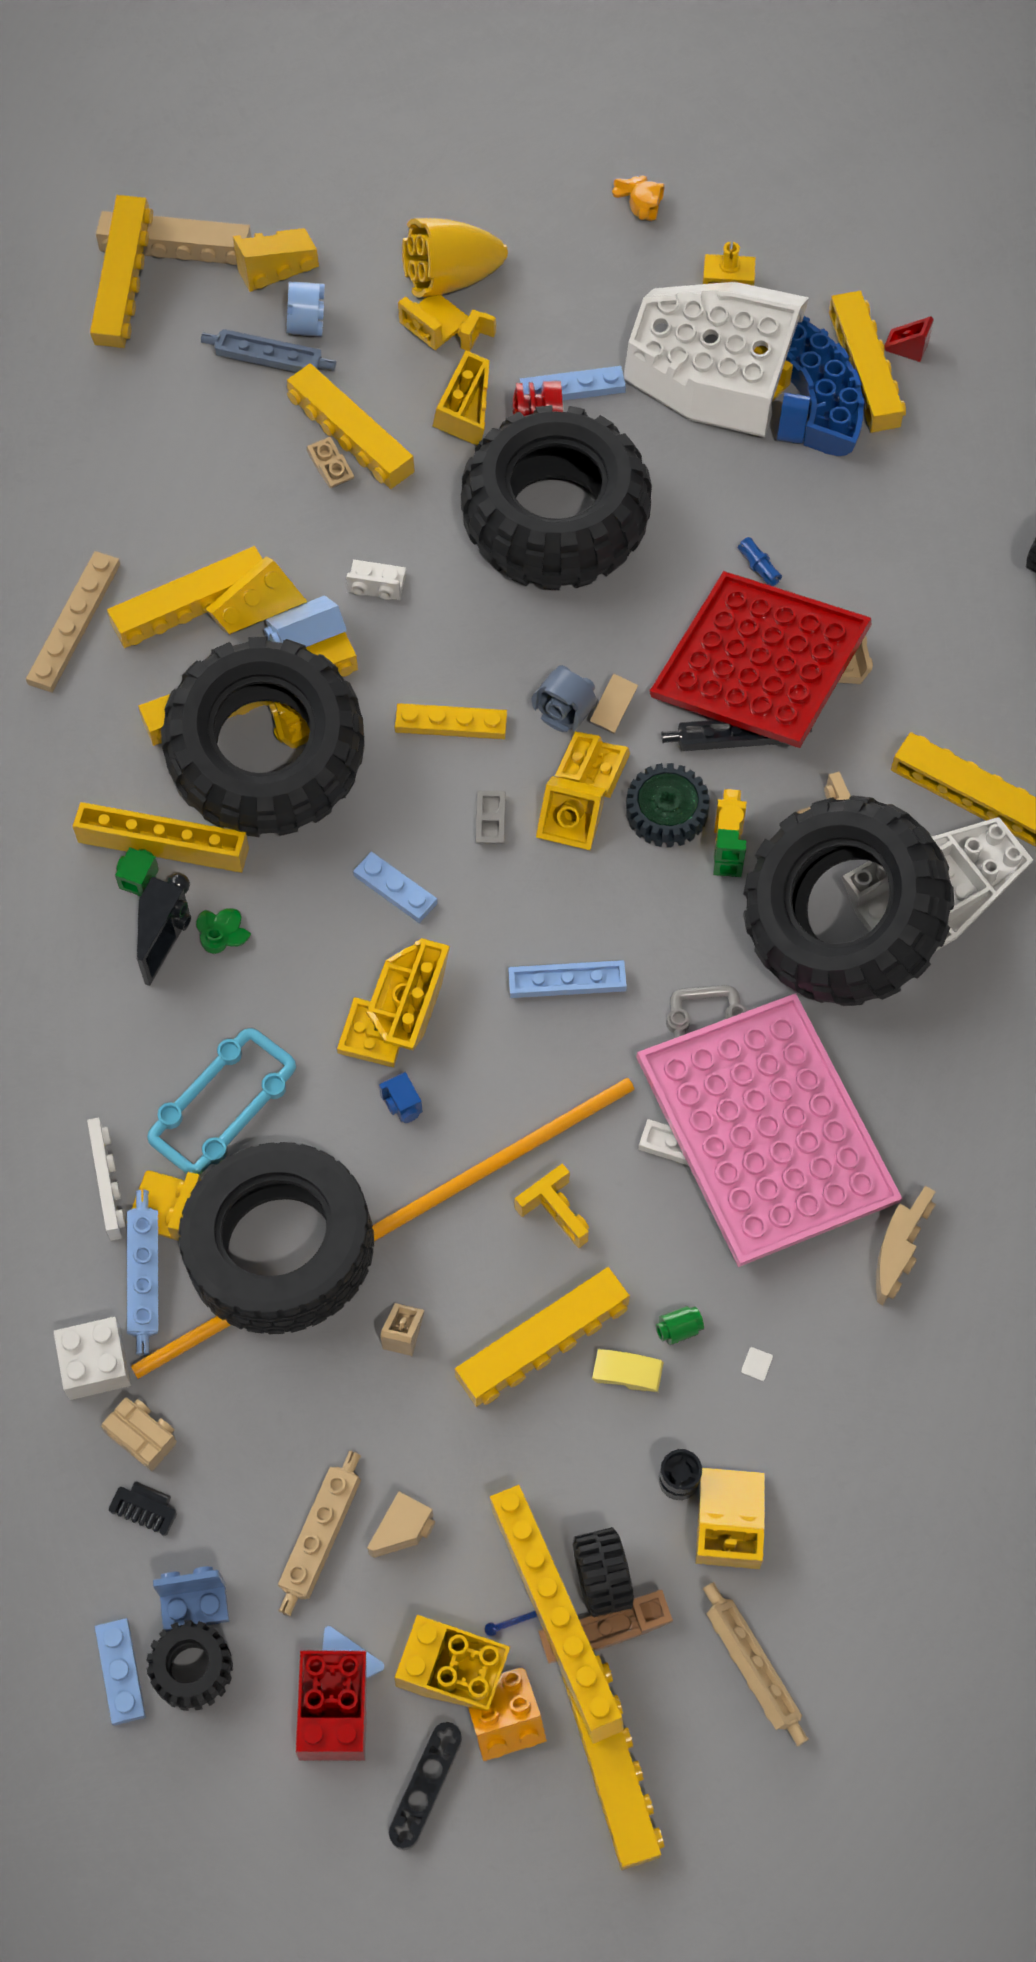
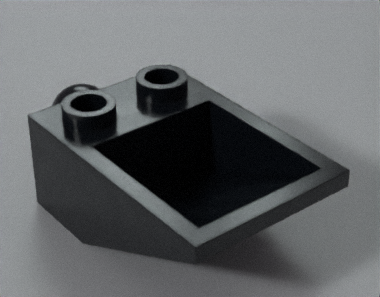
(161, 919)

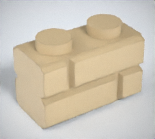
(140, 1433)

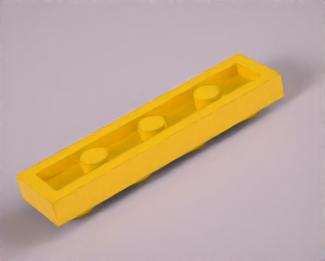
(451, 721)

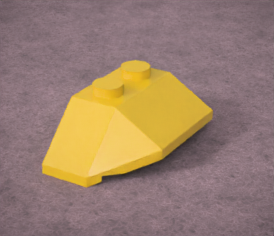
(408, 993)

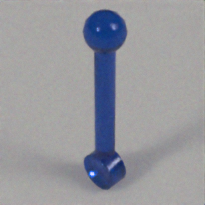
(491, 1629)

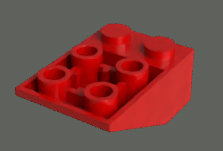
(331, 1706)

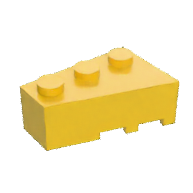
(274, 257)
(464, 400)
(255, 597)

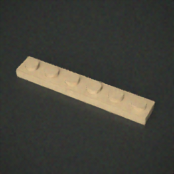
(73, 621)

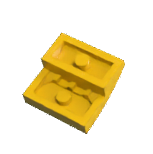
(593, 762)

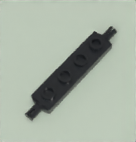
(714, 735)

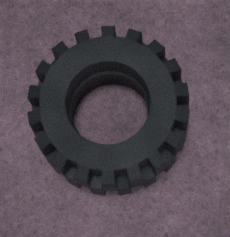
(603, 1572)
(173, 1643)

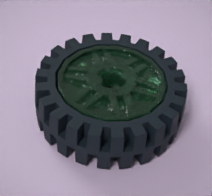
(667, 805)

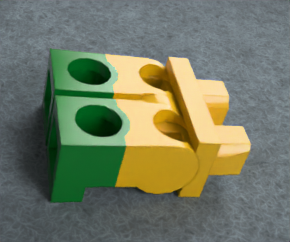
(728, 827)

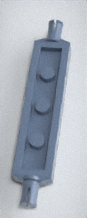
(266, 351)

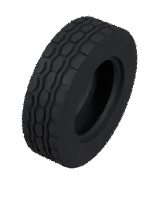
(290, 1299)

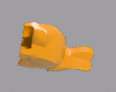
(644, 195)

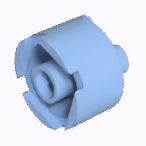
(305, 308)

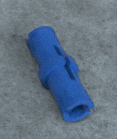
(759, 561)

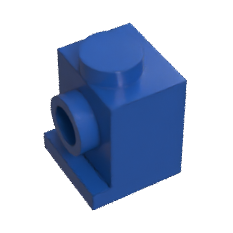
(401, 1098)

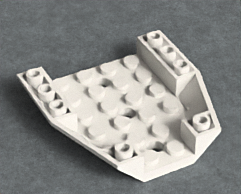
(719, 380)

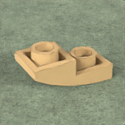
(329, 462)
(613, 703)

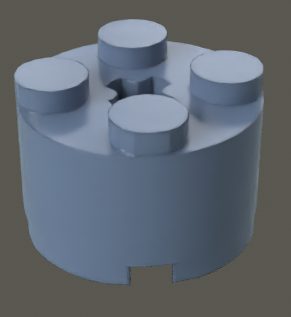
(564, 699)

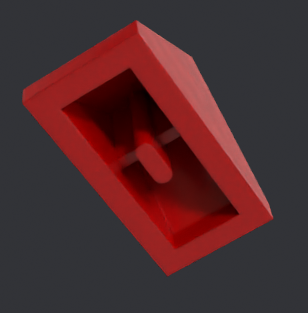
(910, 339)

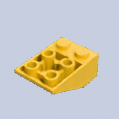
(730, 1519)
(451, 1664)

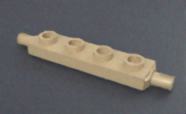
(319, 1533)
(754, 1665)

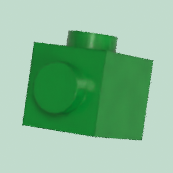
(136, 870)

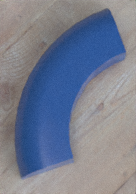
(836, 398)

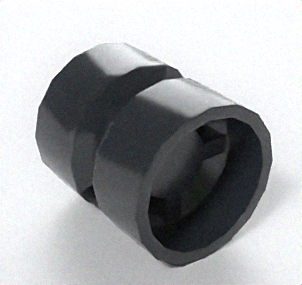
(680, 1474)

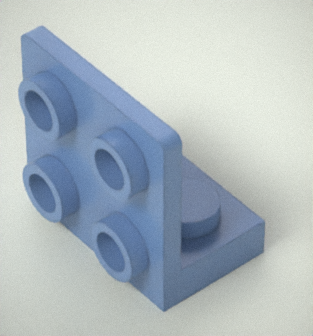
(192, 1597)

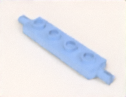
(142, 1272)

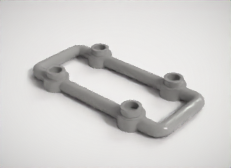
(679, 1019)

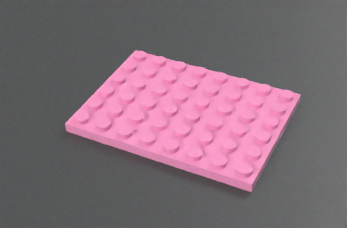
(768, 1129)

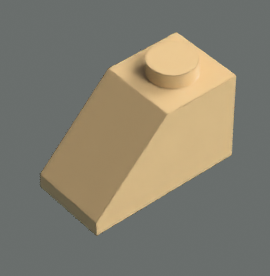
(401, 1526)

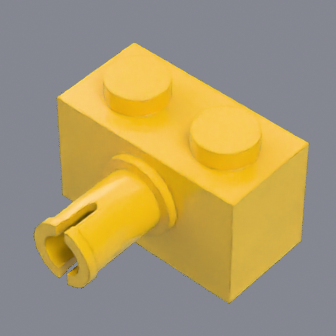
(729, 267)

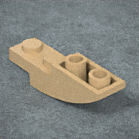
(898, 1245)

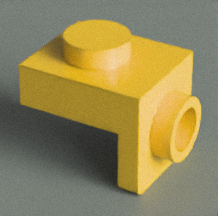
(475, 324)
(293, 731)

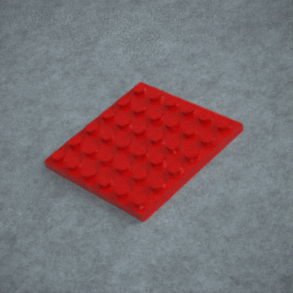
(761, 658)

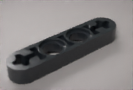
(429, 1787)

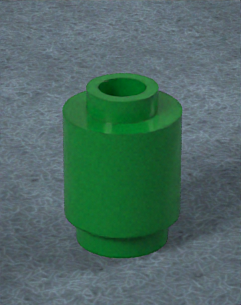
(680, 1325)

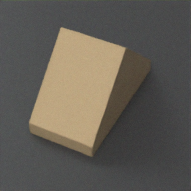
(402, 1329)

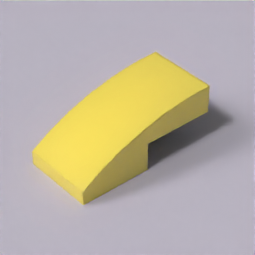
(628, 1369)

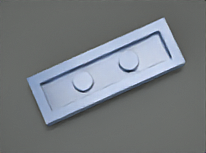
(395, 887)
(120, 1671)

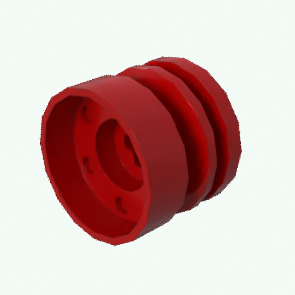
(526, 403)

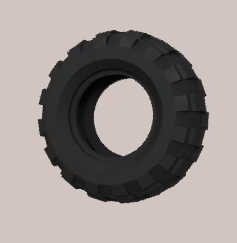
(556, 447)
(249, 674)
(895, 947)

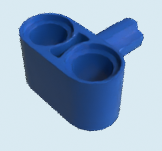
(793, 418)

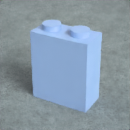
(306, 623)

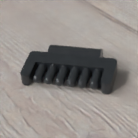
(144, 1499)

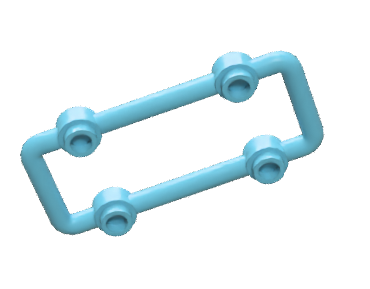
(214, 1148)

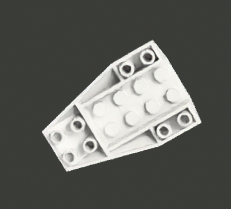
(981, 865)

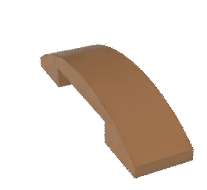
(646, 1615)

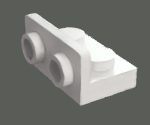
(376, 580)

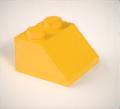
(570, 812)

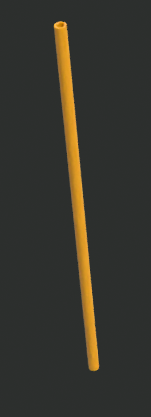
(416, 1208)

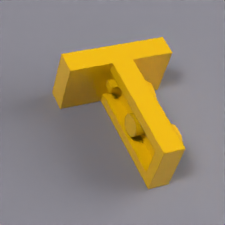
(555, 1203)

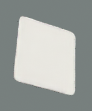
(757, 1363)

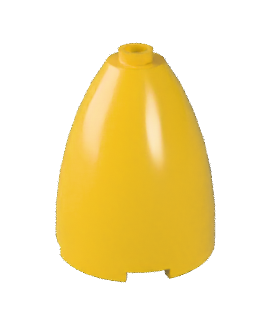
(448, 255)

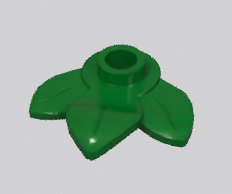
(221, 930)

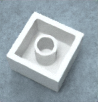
(92, 1358)

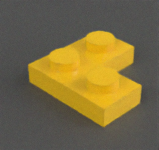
(362, 1040)

